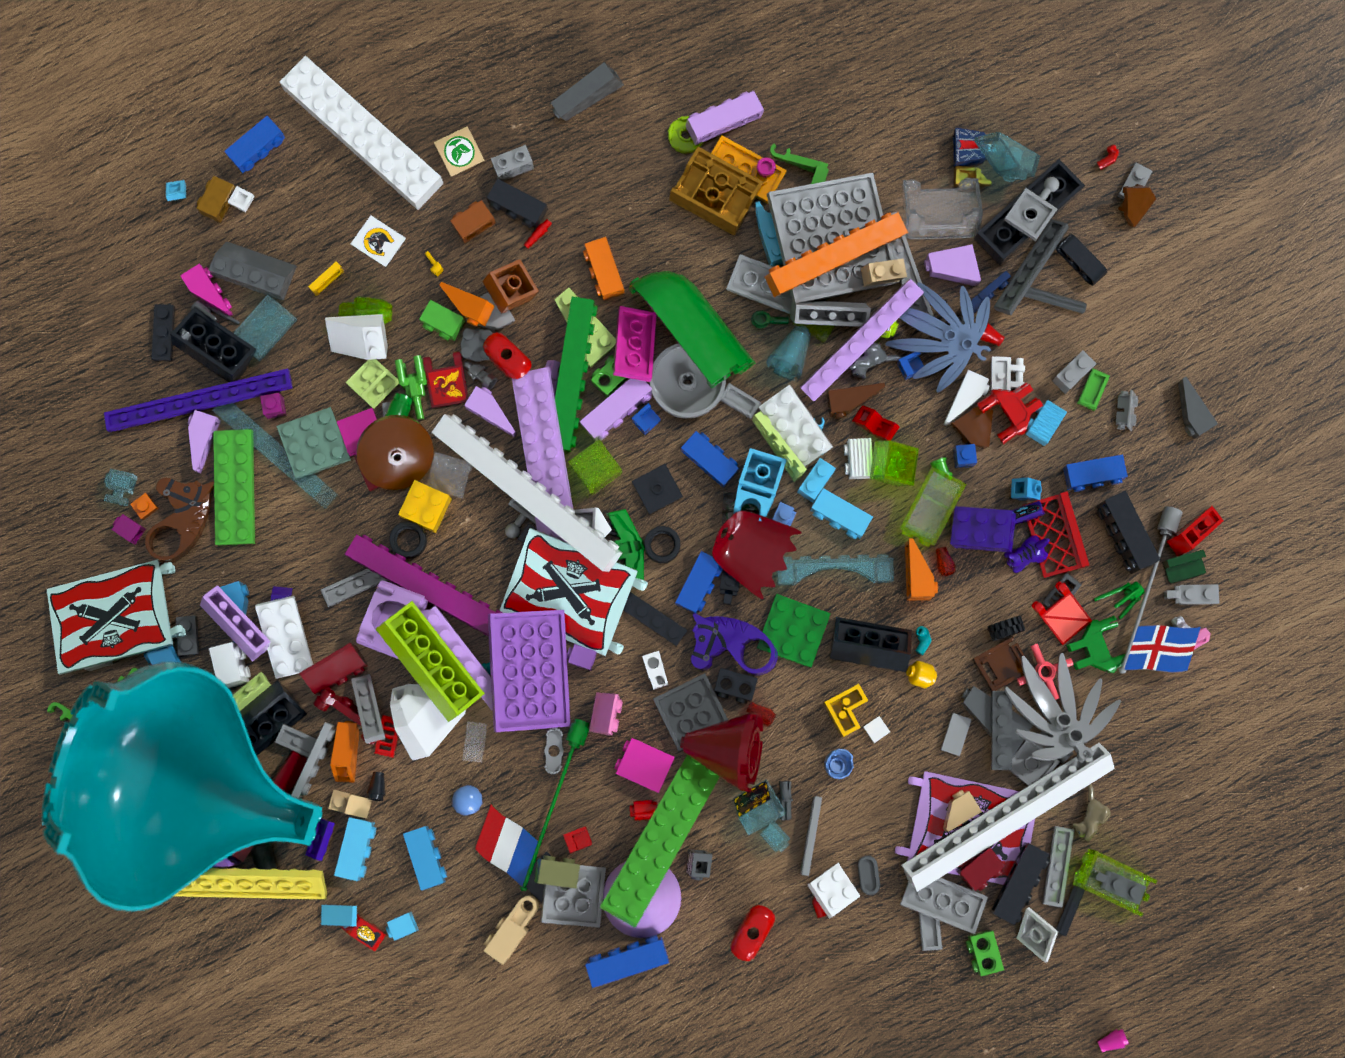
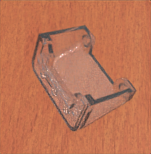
(942, 211)

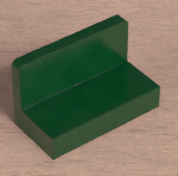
(1184, 566)

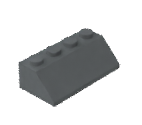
(252, 270)

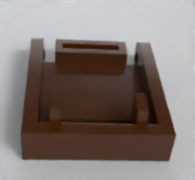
(1003, 661)

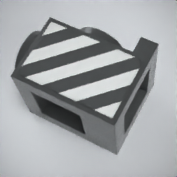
(704, 868)

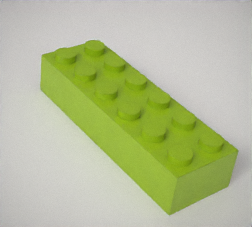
(430, 661)

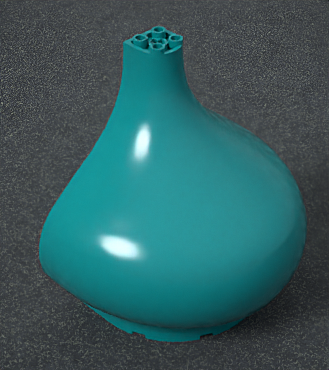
(161, 786)

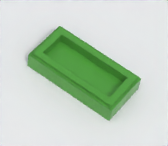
(1093, 389)

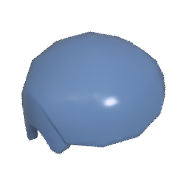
(839, 763)
(467, 800)

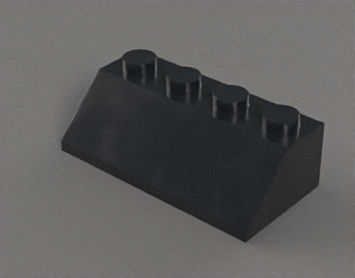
(212, 345)
(871, 644)
(268, 713)

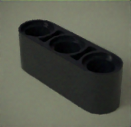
(1081, 259)

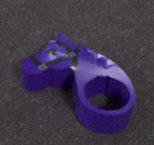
(724, 633)

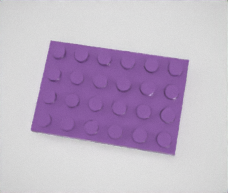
(528, 670)

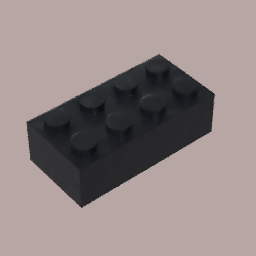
(1127, 532)

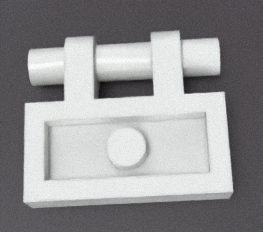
(1001, 373)

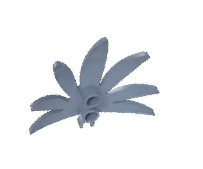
(957, 339)

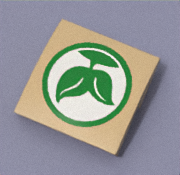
(459, 151)

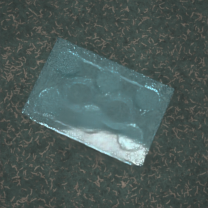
(265, 326)

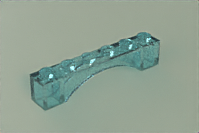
(874, 569)

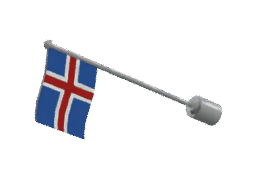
(1160, 646)

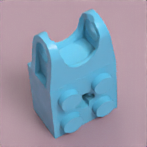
(768, 235)
(756, 488)

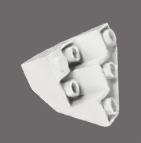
(418, 720)

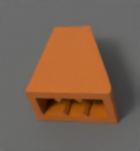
(345, 752)

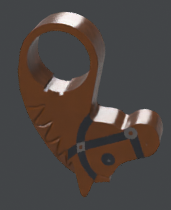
(190, 515)

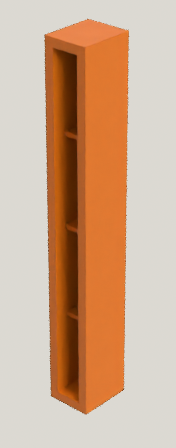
(836, 254)

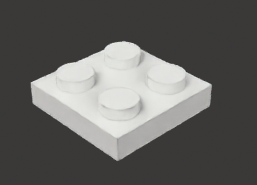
(833, 890)

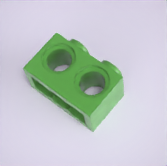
(607, 372)
(989, 951)

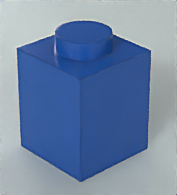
(965, 456)

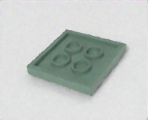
(313, 443)

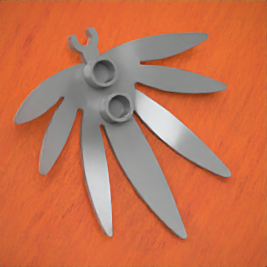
(1064, 728)

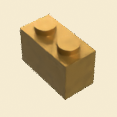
(215, 199)

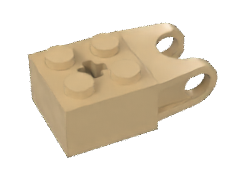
(510, 931)

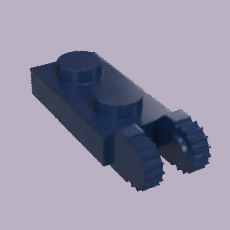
(999, 283)

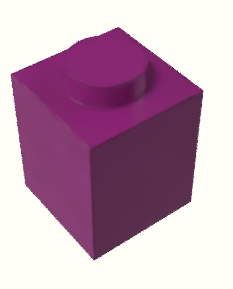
(273, 405)
(128, 529)

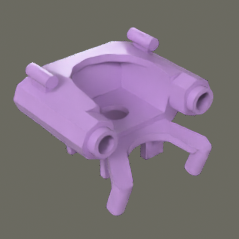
(385, 603)

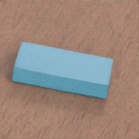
(339, 915)

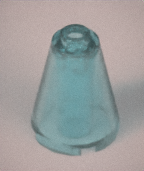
(790, 354)

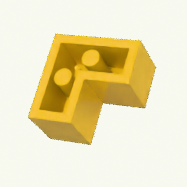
(840, 709)

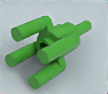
(413, 383)

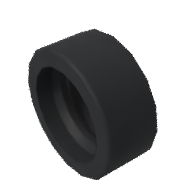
(408, 525)
(660, 530)

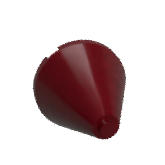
(729, 749)

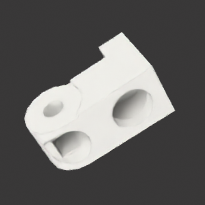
(655, 669)

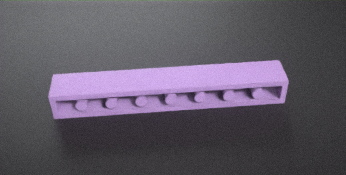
(861, 339)

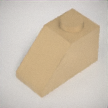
(960, 810)

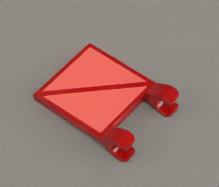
(1065, 616)

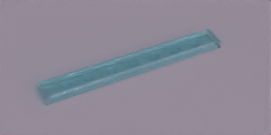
(276, 453)

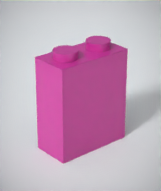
(644, 764)

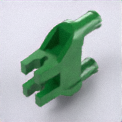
(1096, 648)

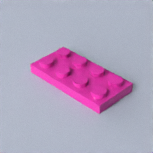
(634, 344)

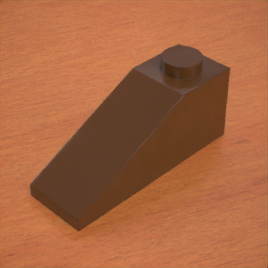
(848, 399)

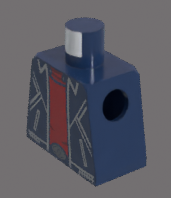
(965, 149)

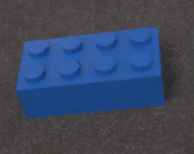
(626, 962)

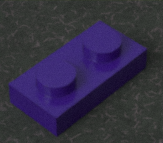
(319, 845)

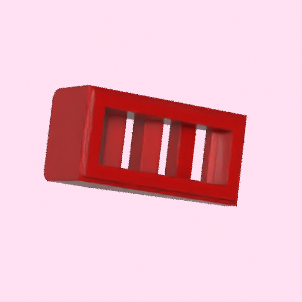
(393, 745)

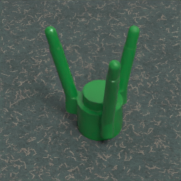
(1133, 592)

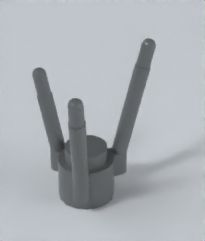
(206, 309)

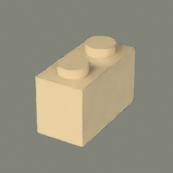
(883, 272)

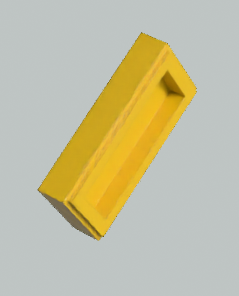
(326, 278)

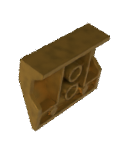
(715, 191)

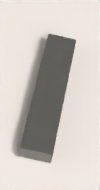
(1031, 267)

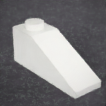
(969, 393)

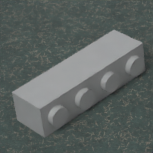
(830, 313)

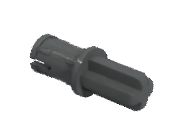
(785, 798)

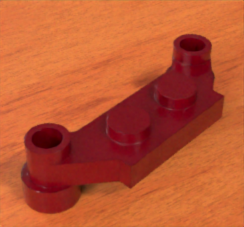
(342, 704)

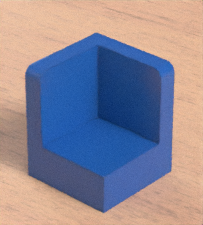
(910, 365)
(646, 419)

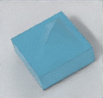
(175, 190)

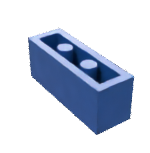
(255, 144)
(710, 459)
(1095, 473)
(698, 583)

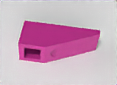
(201, 286)

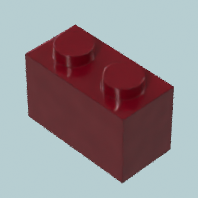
(981, 869)

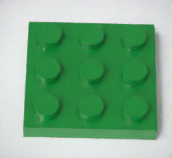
(794, 630)

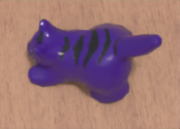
(1030, 551)

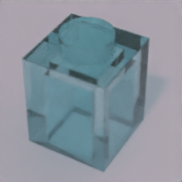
(775, 837)

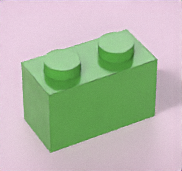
(441, 320)

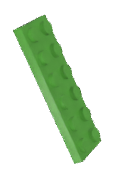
(234, 487)

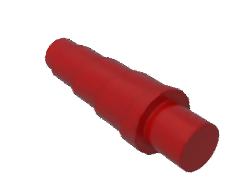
(538, 233)

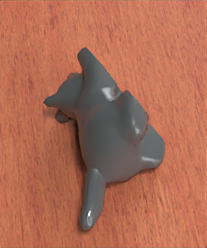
(872, 356)

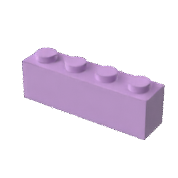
(724, 117)
(615, 408)
(235, 623)

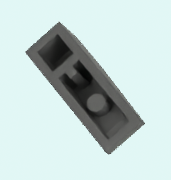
(1194, 411)

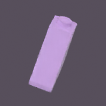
(954, 265)

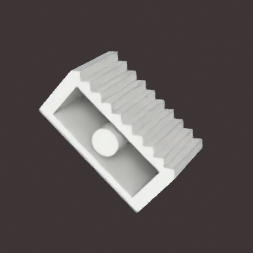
(859, 458)

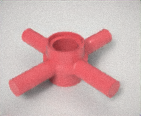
(1051, 667)

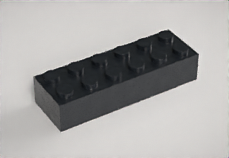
(1001, 238)

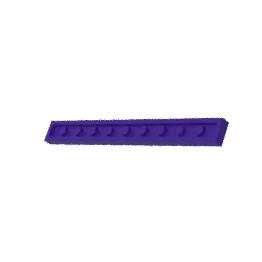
(198, 400)

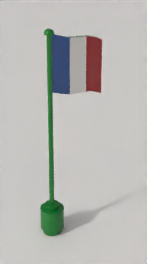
(508, 843)

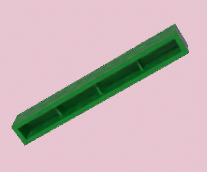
(573, 367)

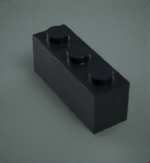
(516, 204)

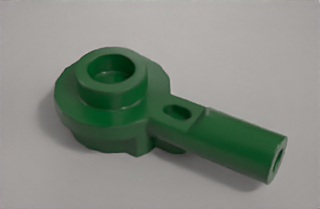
(761, 319)

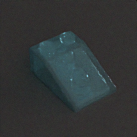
(1008, 157)

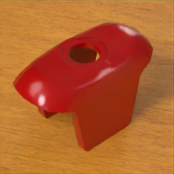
(514, 367)
(757, 917)

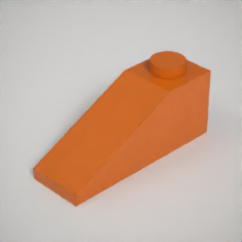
(470, 306)

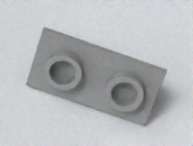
(1128, 403)

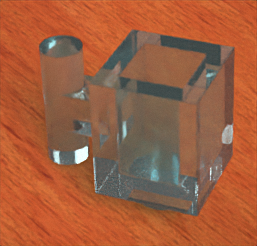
(120, 483)

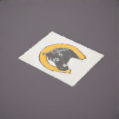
(378, 241)

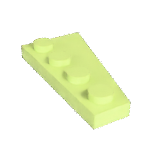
(601, 341)
(778, 445)

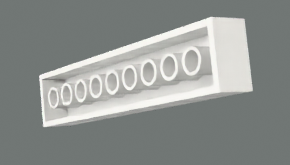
(361, 132)

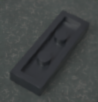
(162, 327)

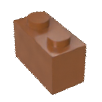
(472, 221)

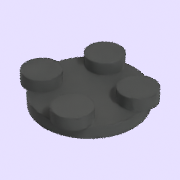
(473, 343)

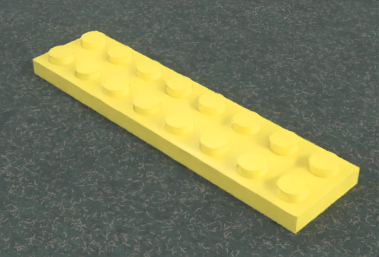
(258, 884)

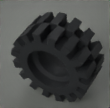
(1006, 628)

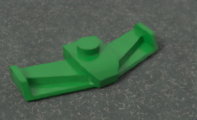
(630, 542)

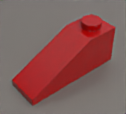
(1195, 531)

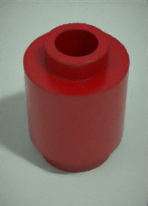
(642, 809)

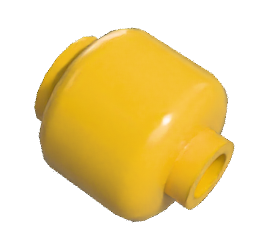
(921, 674)

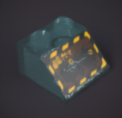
(758, 807)

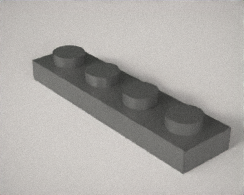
(1001, 731)

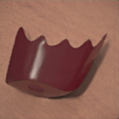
(754, 550)

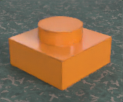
(144, 506)

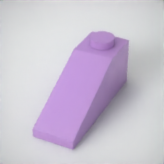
(484, 406)
(201, 437)

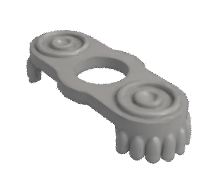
(553, 764)

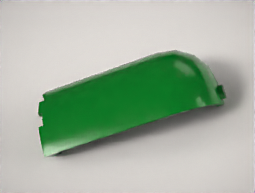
(694, 325)

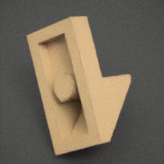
(350, 804)

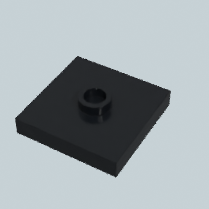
(657, 489)

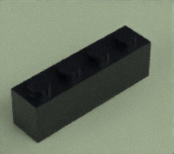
(1019, 883)

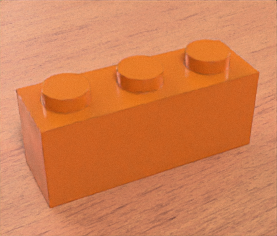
(603, 268)

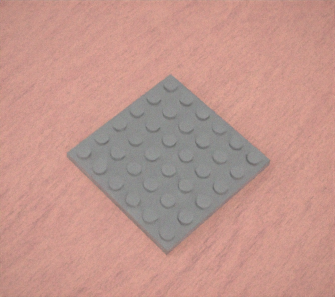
(817, 215)

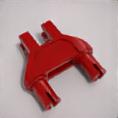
(1014, 409)

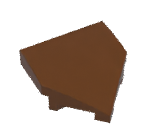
(1136, 203)
(975, 427)

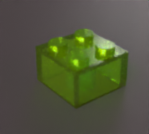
(894, 463)
(595, 467)

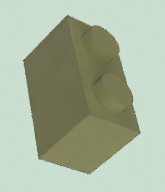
(557, 872)

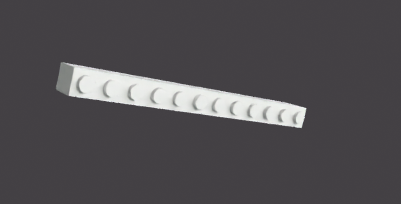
(527, 492)
(1007, 817)

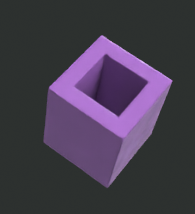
(581, 657)

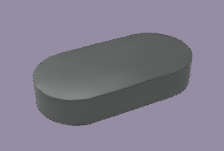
(868, 875)

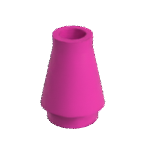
(1113, 1041)

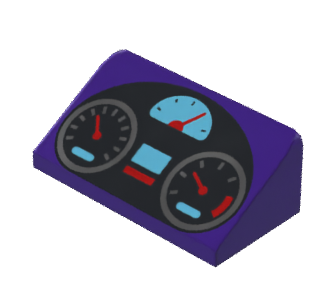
(1028, 512)

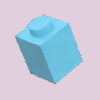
(401, 926)

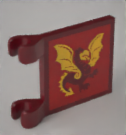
(446, 385)

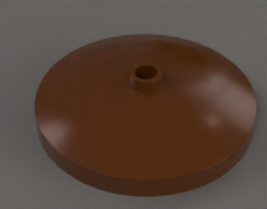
(390, 437)

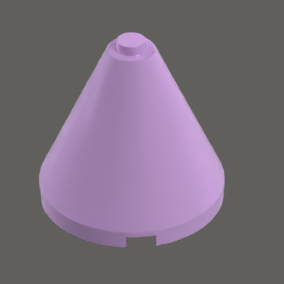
(660, 911)

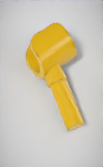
(436, 268)

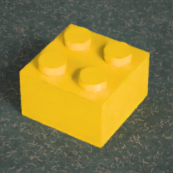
(425, 506)

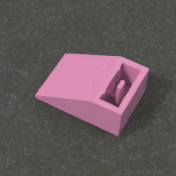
(604, 714)

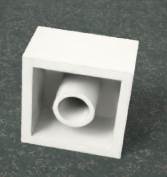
(230, 664)

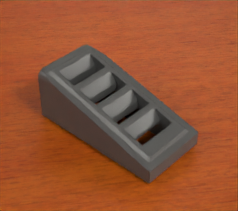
(1068, 577)

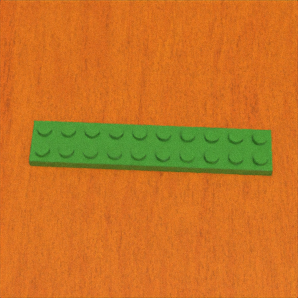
(660, 842)

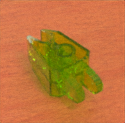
(366, 306)

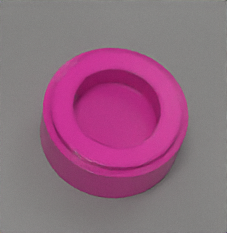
(766, 167)

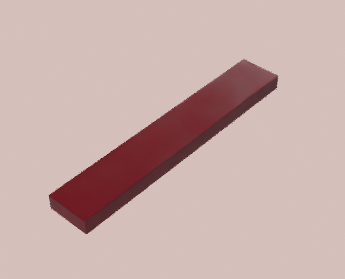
(285, 780)

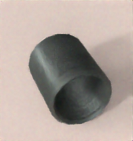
(263, 857)

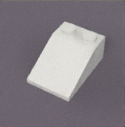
(358, 336)

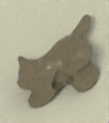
(1095, 814)

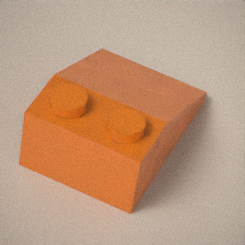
(919, 578)

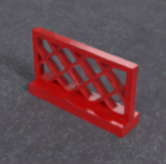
(1072, 531)

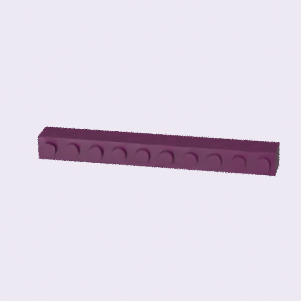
(414, 579)

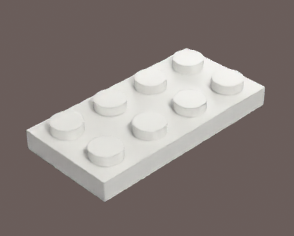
(796, 425)
(284, 629)

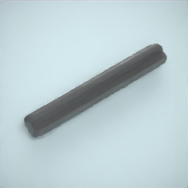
(1056, 300)

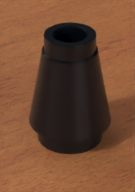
(376, 788)

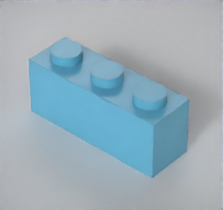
(841, 514)
(355, 849)

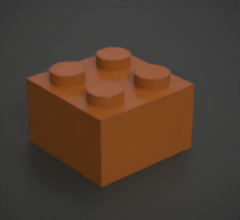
(510, 286)

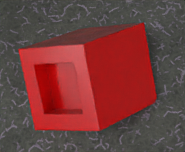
(577, 839)

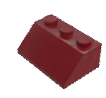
(334, 669)

